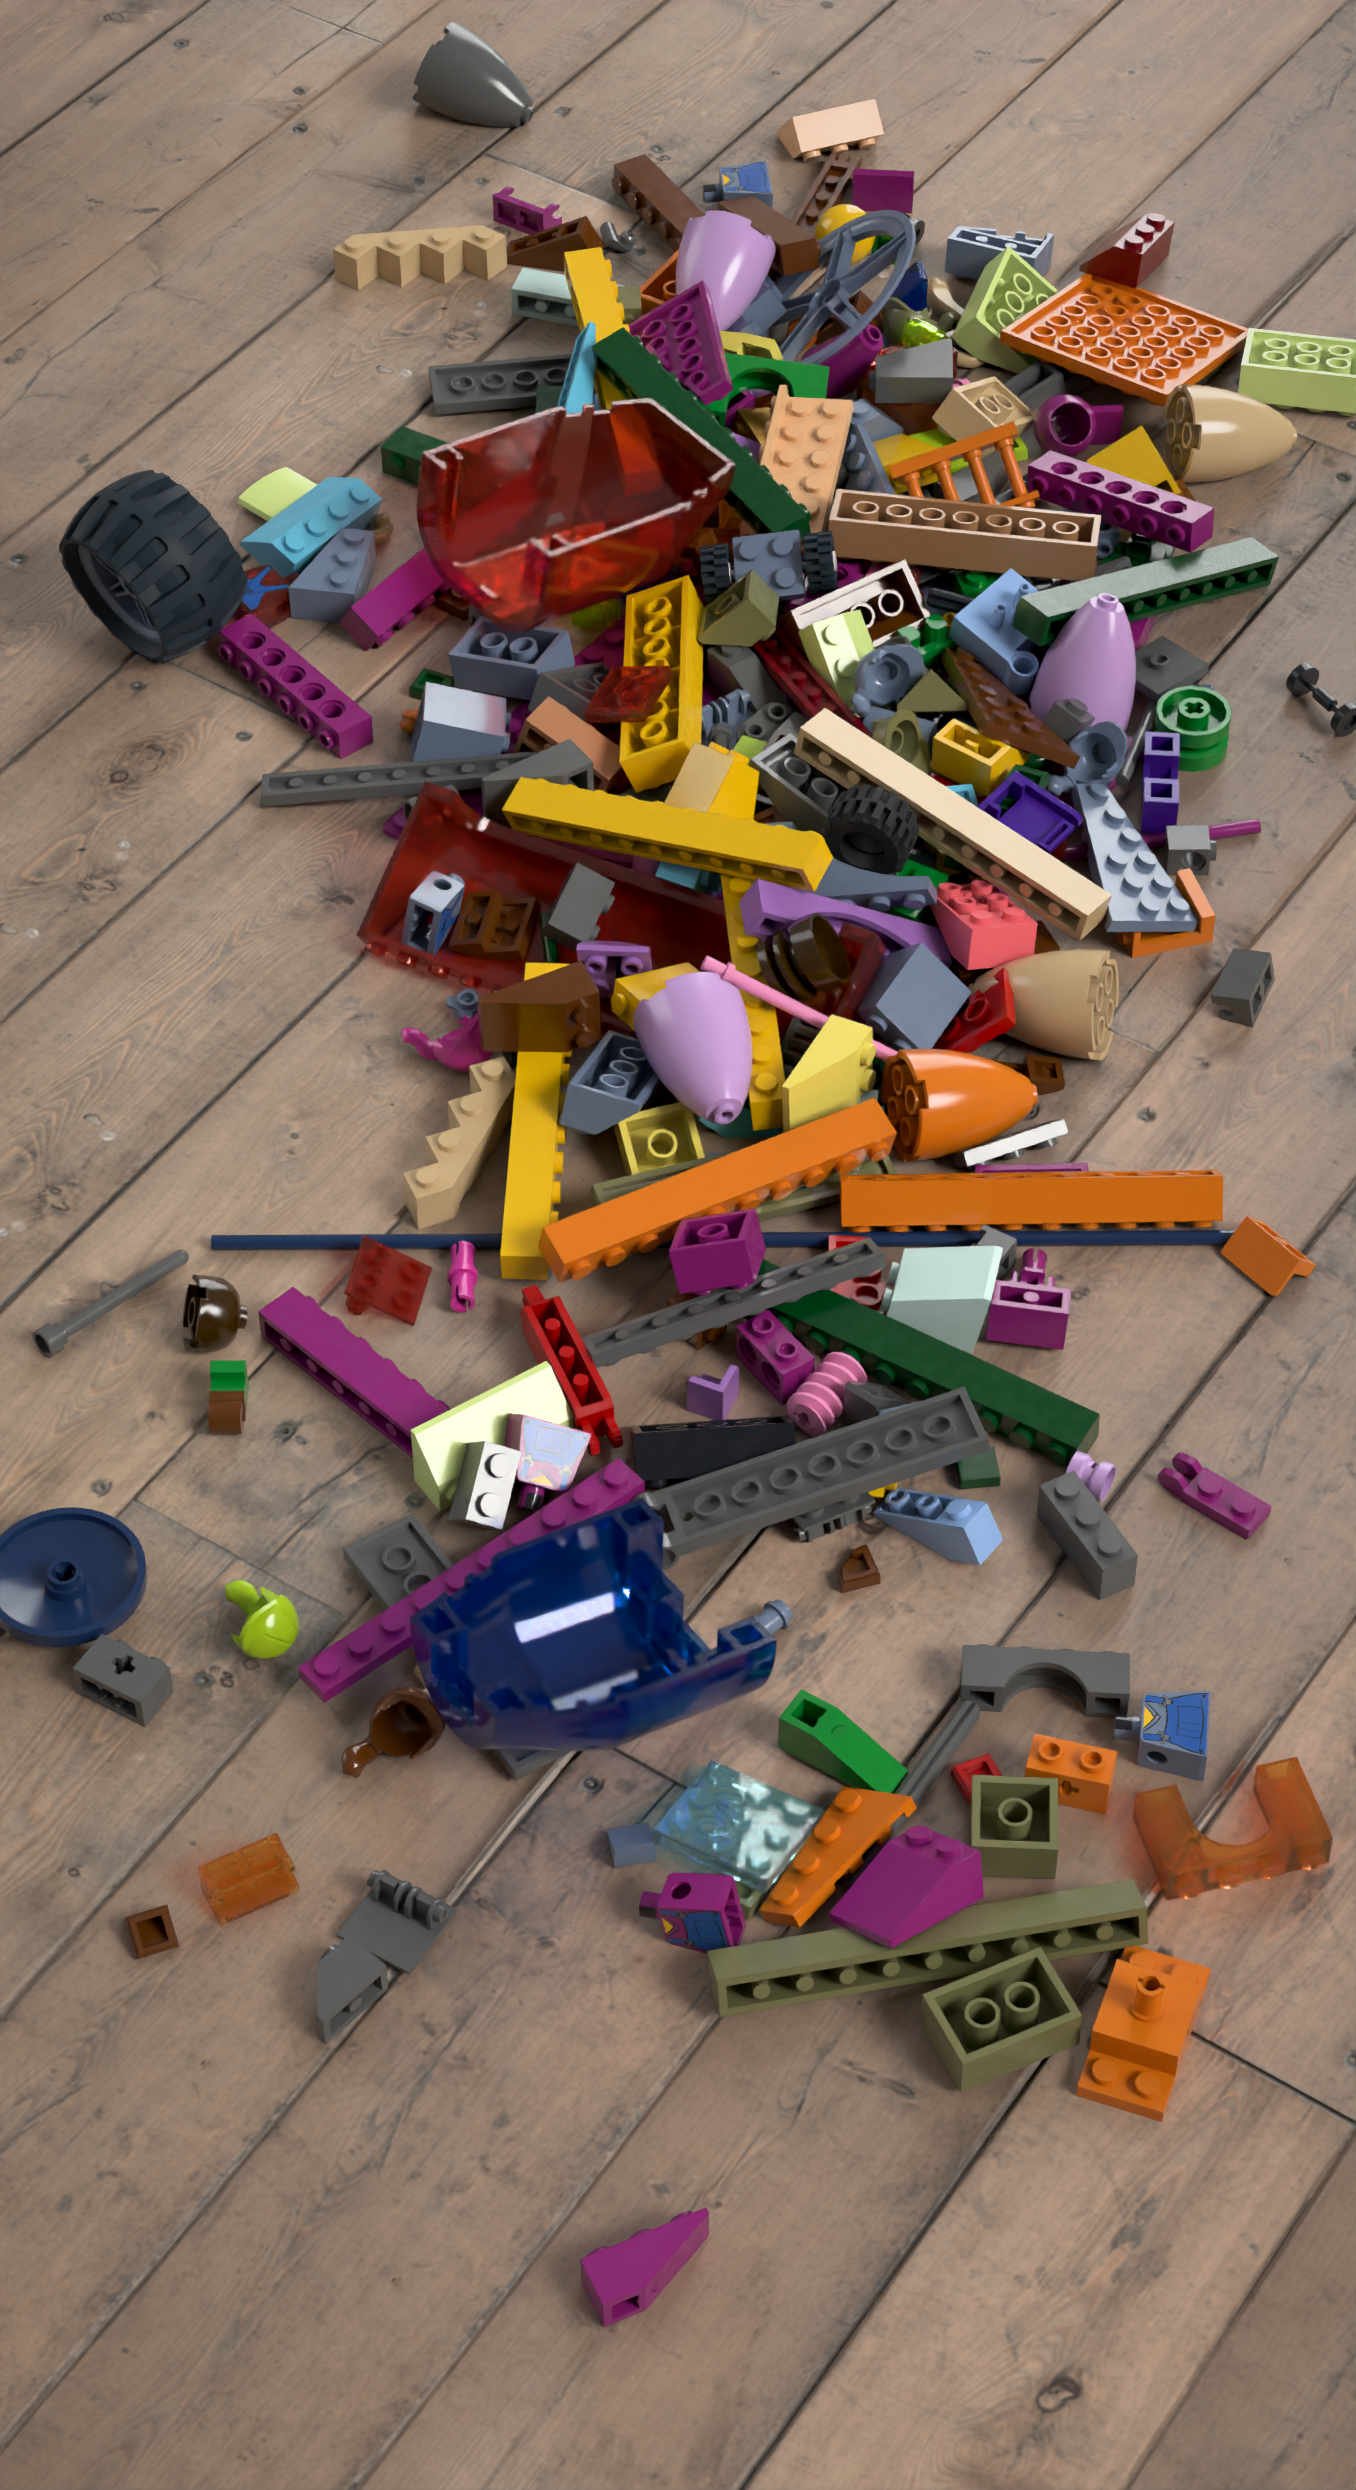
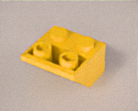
(973, 758)

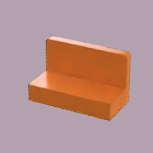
(1265, 1255)

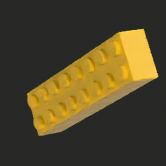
(664, 631)

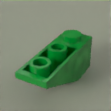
(836, 1745)

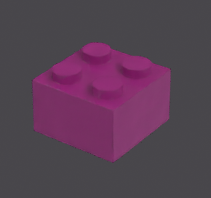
(717, 1252)

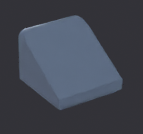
(631, 1845)

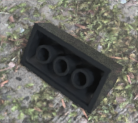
(704, 1446)

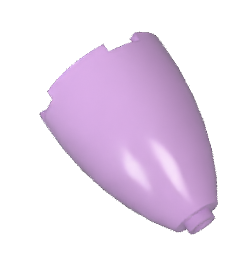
(728, 258)
(1090, 663)
(699, 1043)

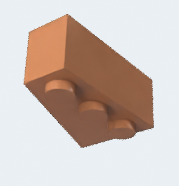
(554, 723)

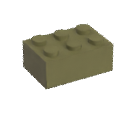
(1000, 2019)

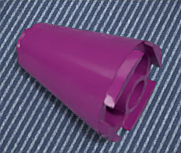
(850, 361)

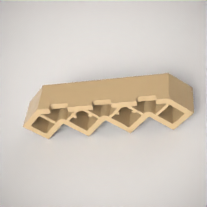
(433, 252)
(459, 1153)

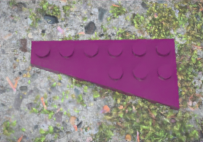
(688, 342)

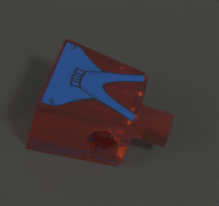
(266, 596)

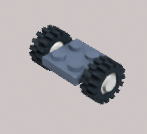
(775, 560)

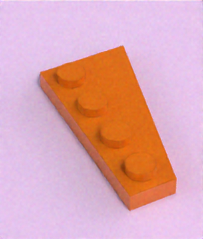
(833, 1850)

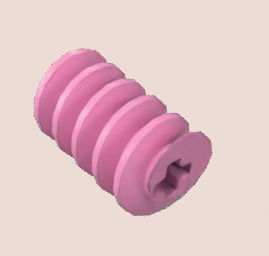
(822, 1393)

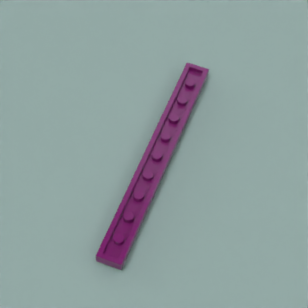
(390, 1630)

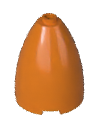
(950, 1101)

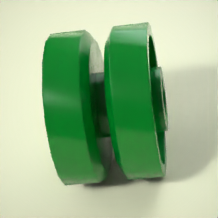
(1201, 720)

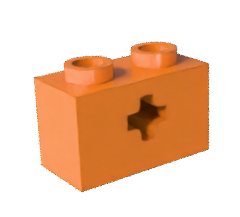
(1082, 1771)

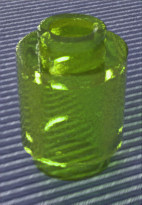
(921, 332)
(598, 616)

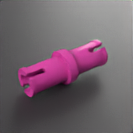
(462, 1276)

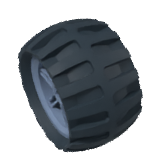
(153, 565)

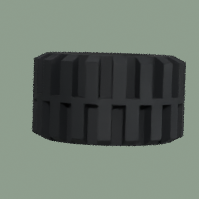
(871, 830)

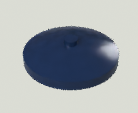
(69, 1576)

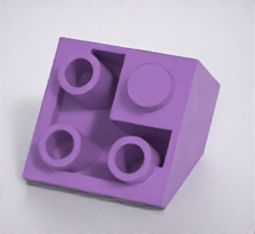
(612, 960)

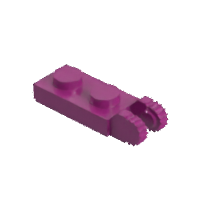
(1214, 1496)

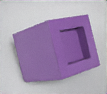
(713, 1396)

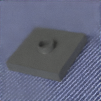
(1166, 666)

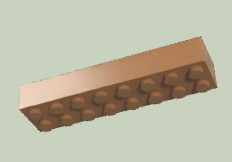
(964, 535)

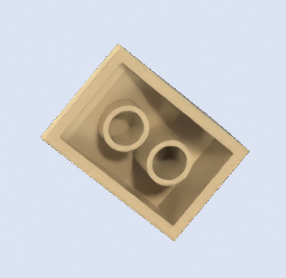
(981, 408)

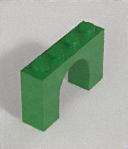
(768, 374)

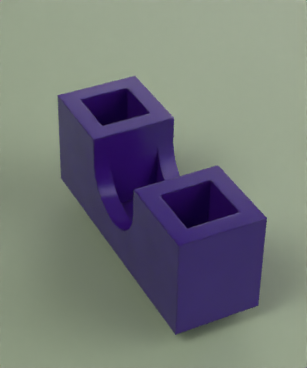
(1160, 781)

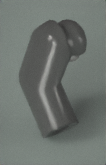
(622, 243)

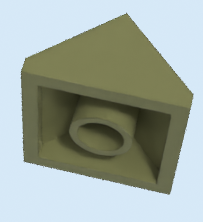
(931, 695)

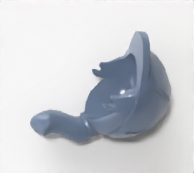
(885, 676)
(1101, 758)

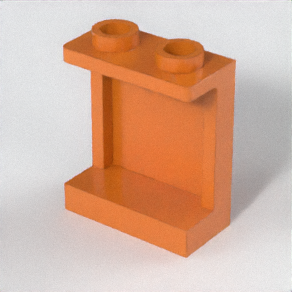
(1148, 943)

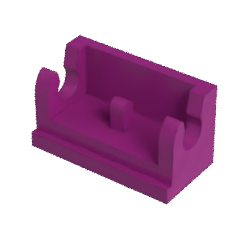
(523, 215)

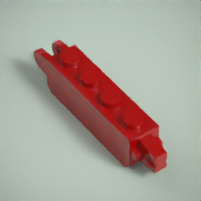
(557, 1341)

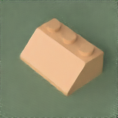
(832, 130)

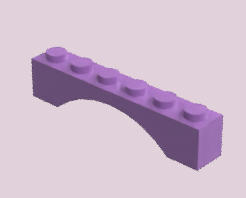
(775, 907)

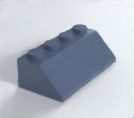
(609, 1085)

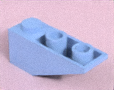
(946, 1524)

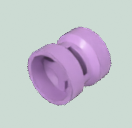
(1095, 1476)

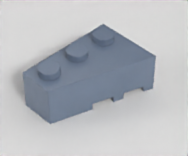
(974, 247)
(335, 577)

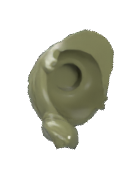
(897, 314)

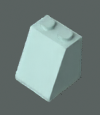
(943, 1291)

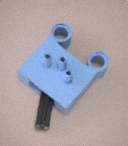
(987, 631)

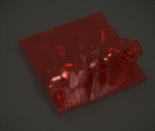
(386, 1282)

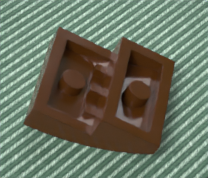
(495, 926)

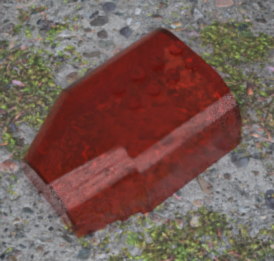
(566, 508)

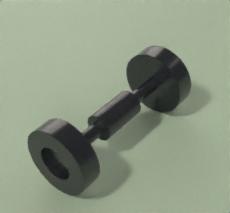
(1304, 679)

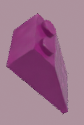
(911, 1887)

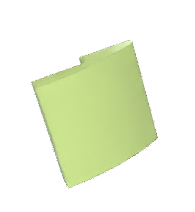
(275, 492)

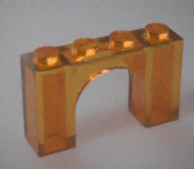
(1194, 1864)

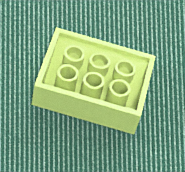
(1001, 297)
(1299, 371)

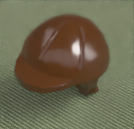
(400, 1726)

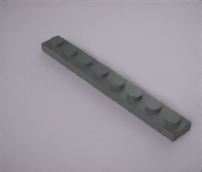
(380, 779)
(728, 1304)

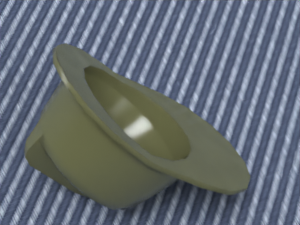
(903, 737)

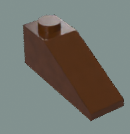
(548, 246)

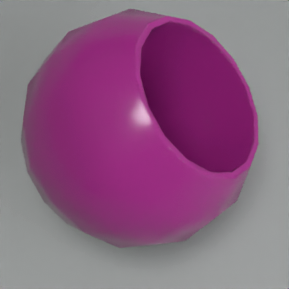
(1075, 422)

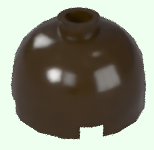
(212, 1314)

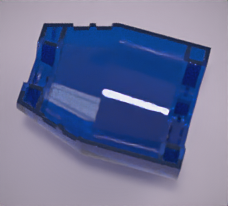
(579, 1643)

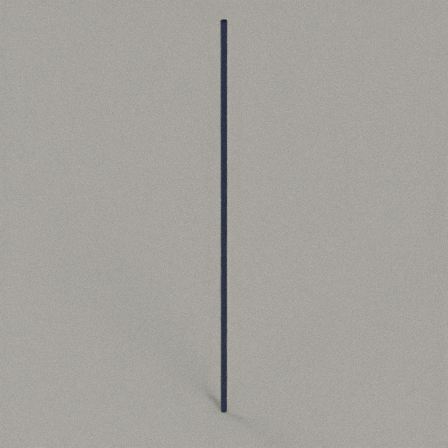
(771, 1239)

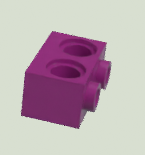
(773, 1355)

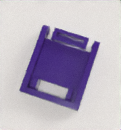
(1036, 813)

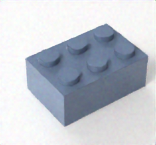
(506, 661)

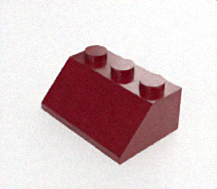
(1132, 251)

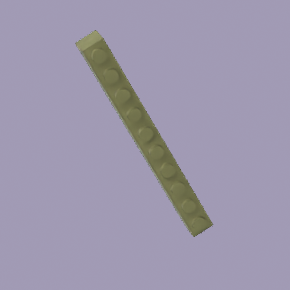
(967, 1942)

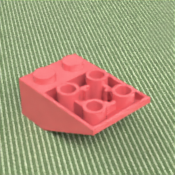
(982, 925)

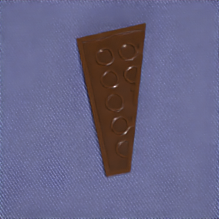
(1000, 712)

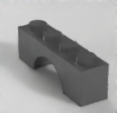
(1092, 1679)

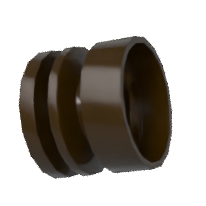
(804, 959)

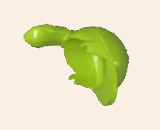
(270, 1623)

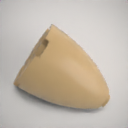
(1221, 434)
(1062, 1000)

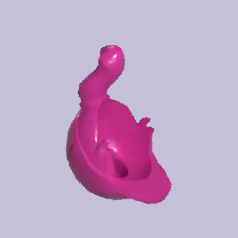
(454, 1050)

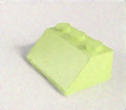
(835, 650)

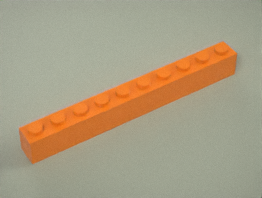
(721, 1186)
(1030, 1199)

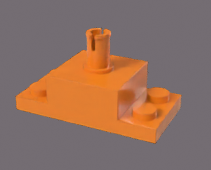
(1142, 2031)

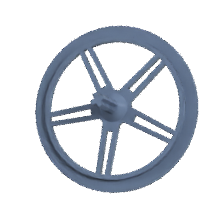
(839, 283)

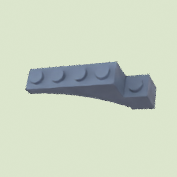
(762, 312)
(872, 889)

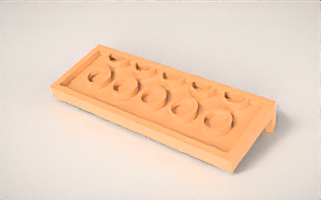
(806, 451)

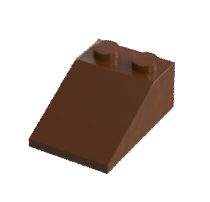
(542, 1013)

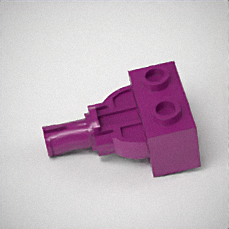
(1028, 1309)

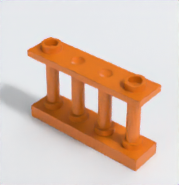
(970, 450)

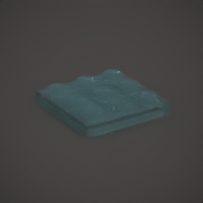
(737, 1826)

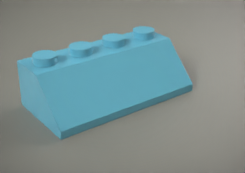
(310, 523)

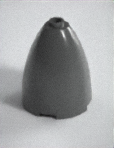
(471, 82)

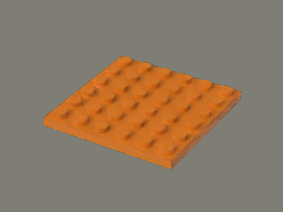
(1125, 337)

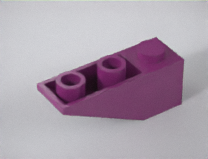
(634, 2272)

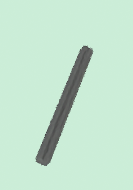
(925, 1772)

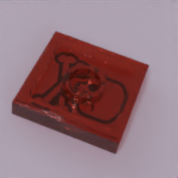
(628, 694)

